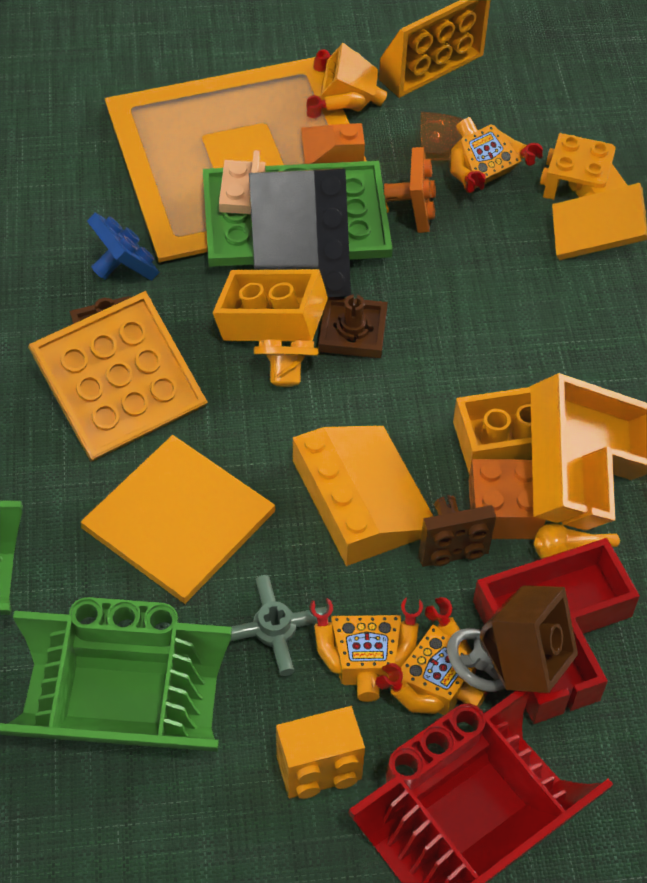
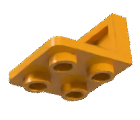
(577, 161)

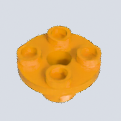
(285, 361)

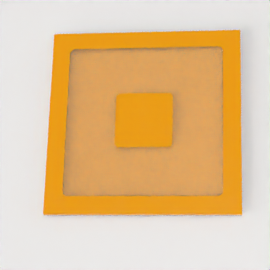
(197, 125)

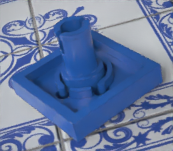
(121, 249)

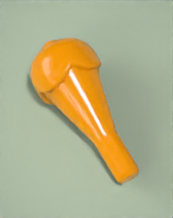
(556, 538)

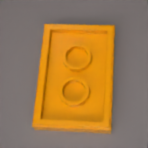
(599, 221)

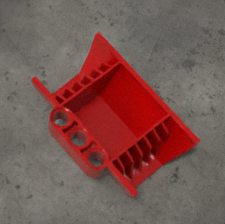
(474, 804)

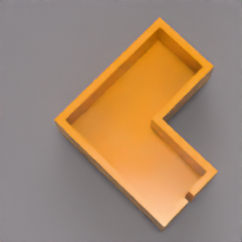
(577, 447)

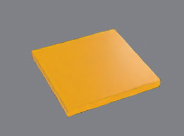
(117, 375)
(178, 518)

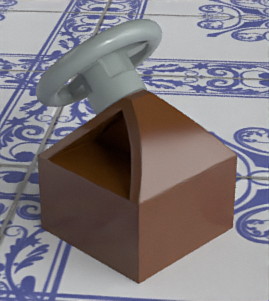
(521, 645)

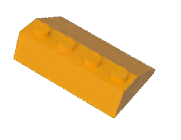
(435, 46)
(360, 489)

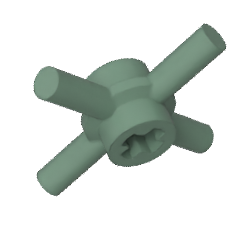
(275, 635)

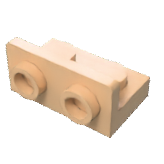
(235, 184)

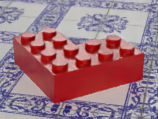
(596, 595)

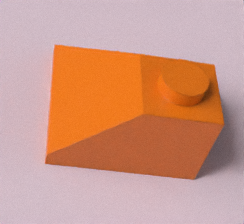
(333, 143)

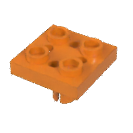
(419, 190)

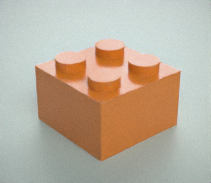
(509, 489)

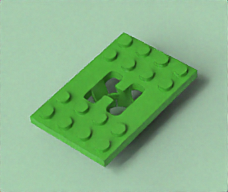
(368, 225)

